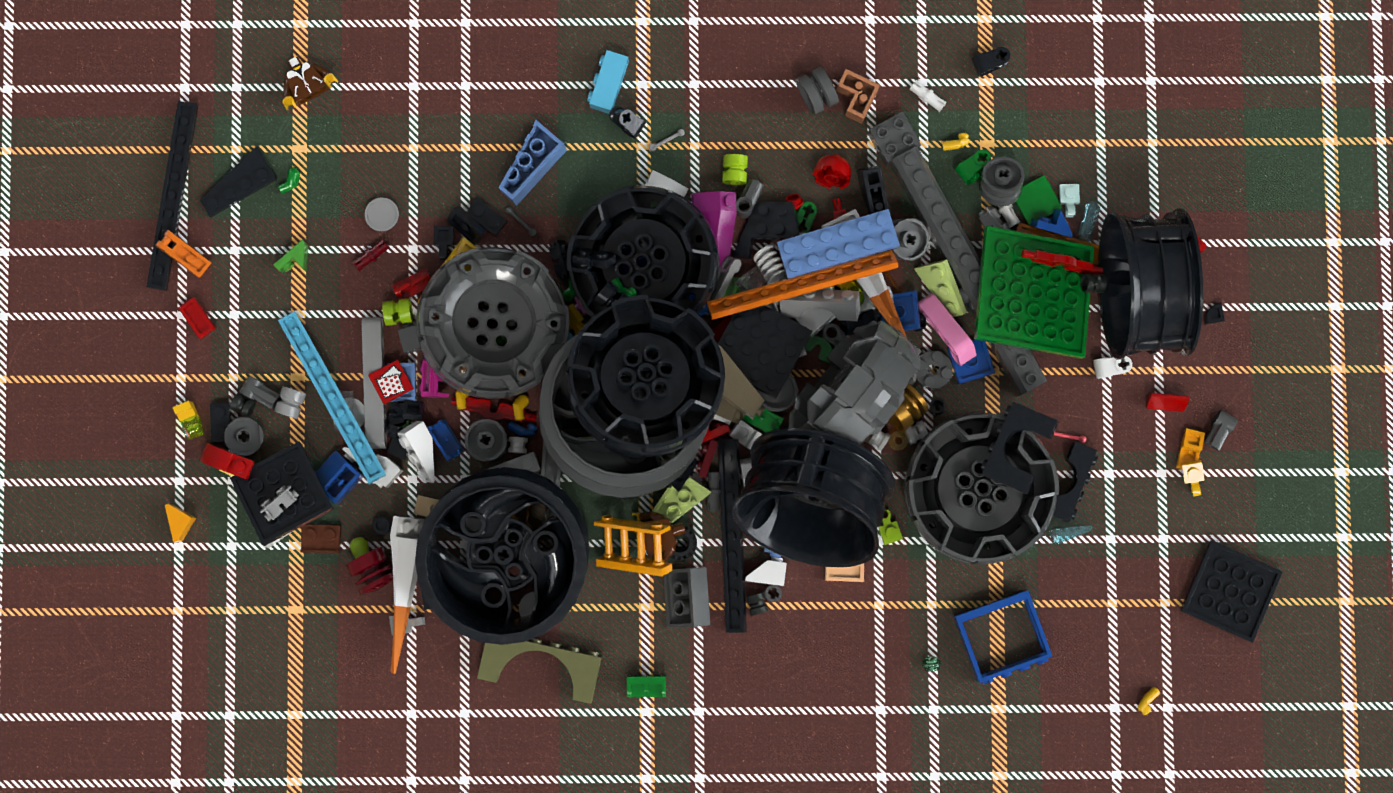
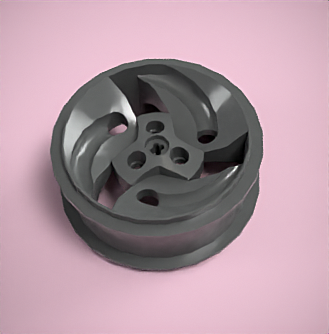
(587, 459)

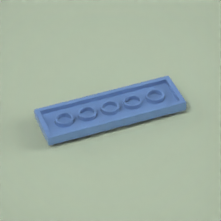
(838, 244)

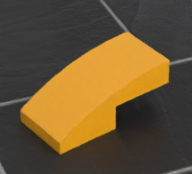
(1190, 447)

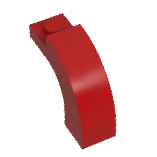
(226, 461)

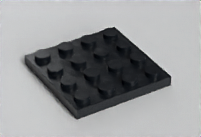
(764, 346)
(285, 468)
(1231, 591)

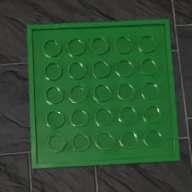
(1028, 301)

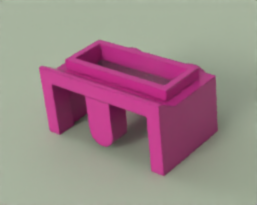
(429, 382)

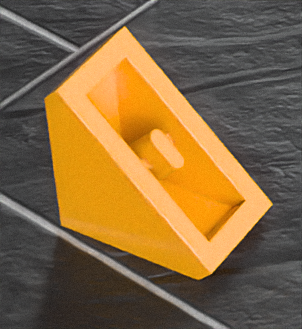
(179, 522)

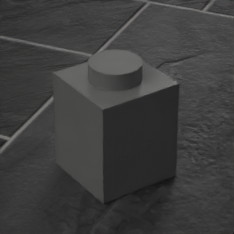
(409, 338)

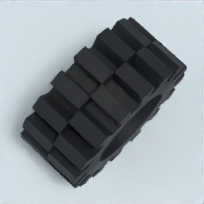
(691, 546)

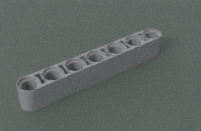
(372, 361)

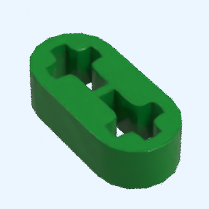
(809, 220)

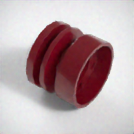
(371, 570)

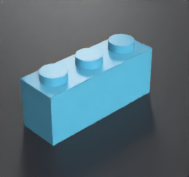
(608, 81)

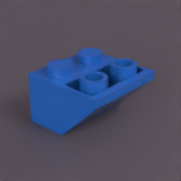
(338, 477)

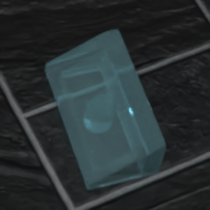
(1088, 221)

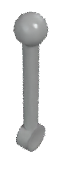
(652, 147)

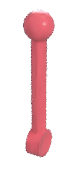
(1082, 439)

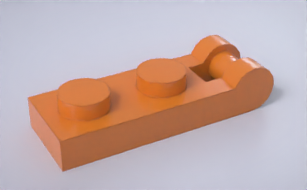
(183, 254)

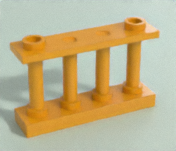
(625, 561)

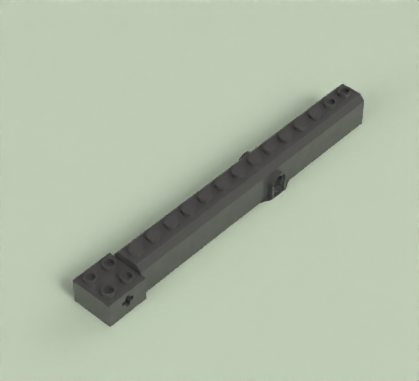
(900, 149)

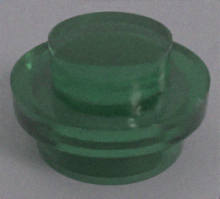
(931, 664)

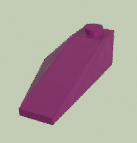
(720, 212)

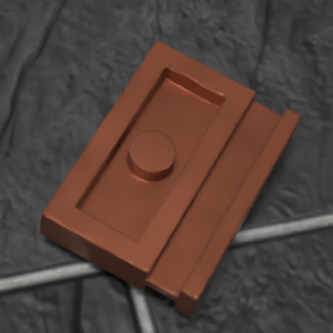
(320, 539)

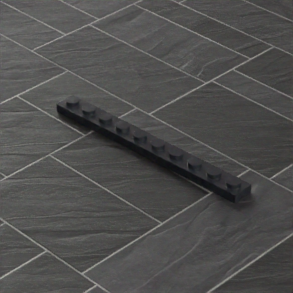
(172, 192)
(732, 537)

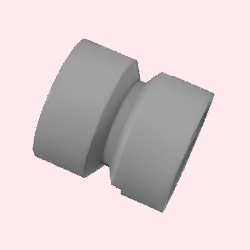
(290, 401)

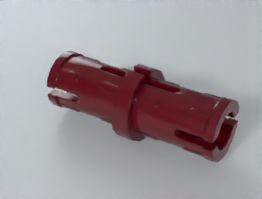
(371, 255)

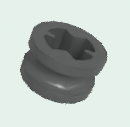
(778, 590)

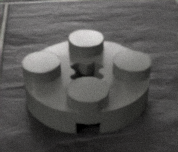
(944, 370)
(252, 443)

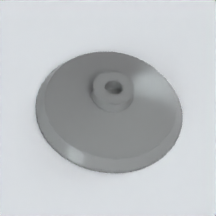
(381, 214)

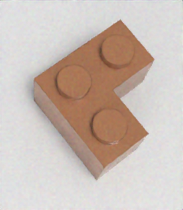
(862, 94)

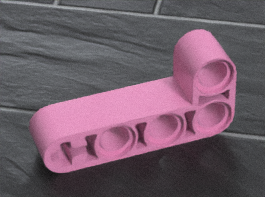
(948, 329)

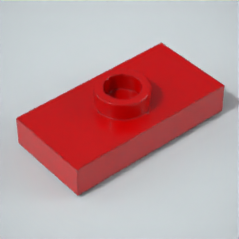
(197, 318)

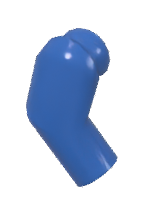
(522, 431)

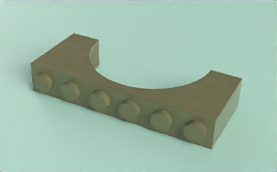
(581, 666)

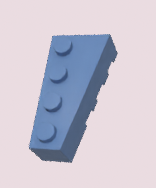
(531, 163)

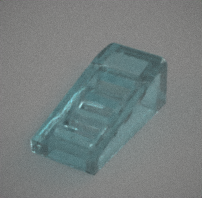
(1064, 534)

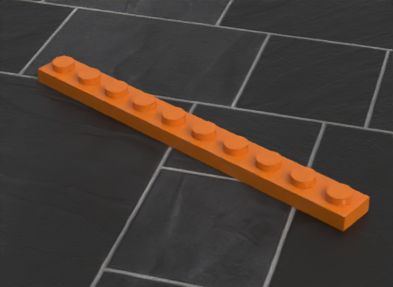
(802, 284)

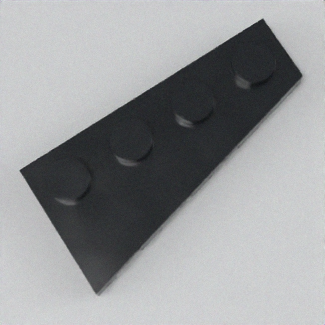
(242, 181)

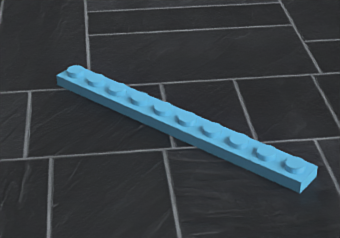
(332, 398)

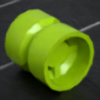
(734, 170)
(397, 312)

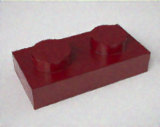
(703, 466)

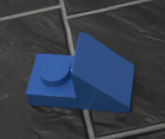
(1057, 224)

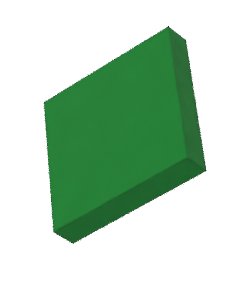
(1037, 200)

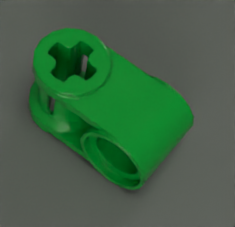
(973, 167)

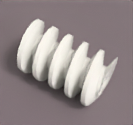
(769, 266)

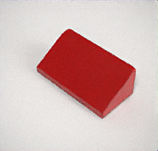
(1167, 402)

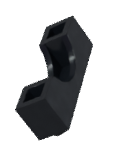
(1080, 459)

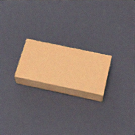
(852, 574)

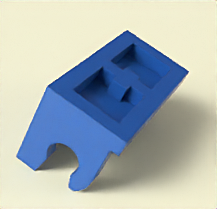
(446, 440)

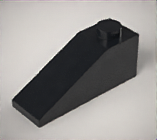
(873, 189)

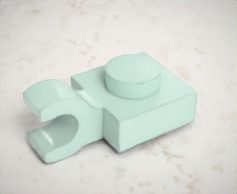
(1069, 196)

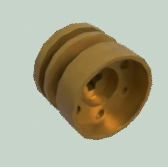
(912, 406)

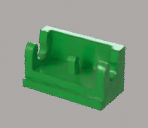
(766, 422)
(646, 686)

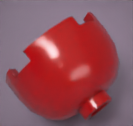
(832, 171)

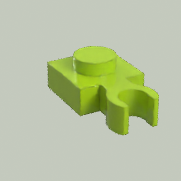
(889, 530)

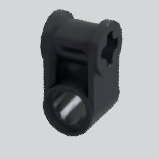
(988, 62)
(627, 121)

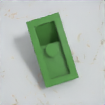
(297, 254)

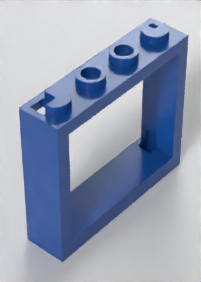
(1022, 664)

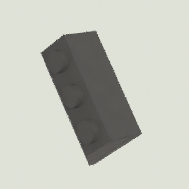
(687, 598)

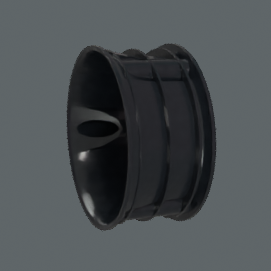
(1151, 284)
(786, 494)

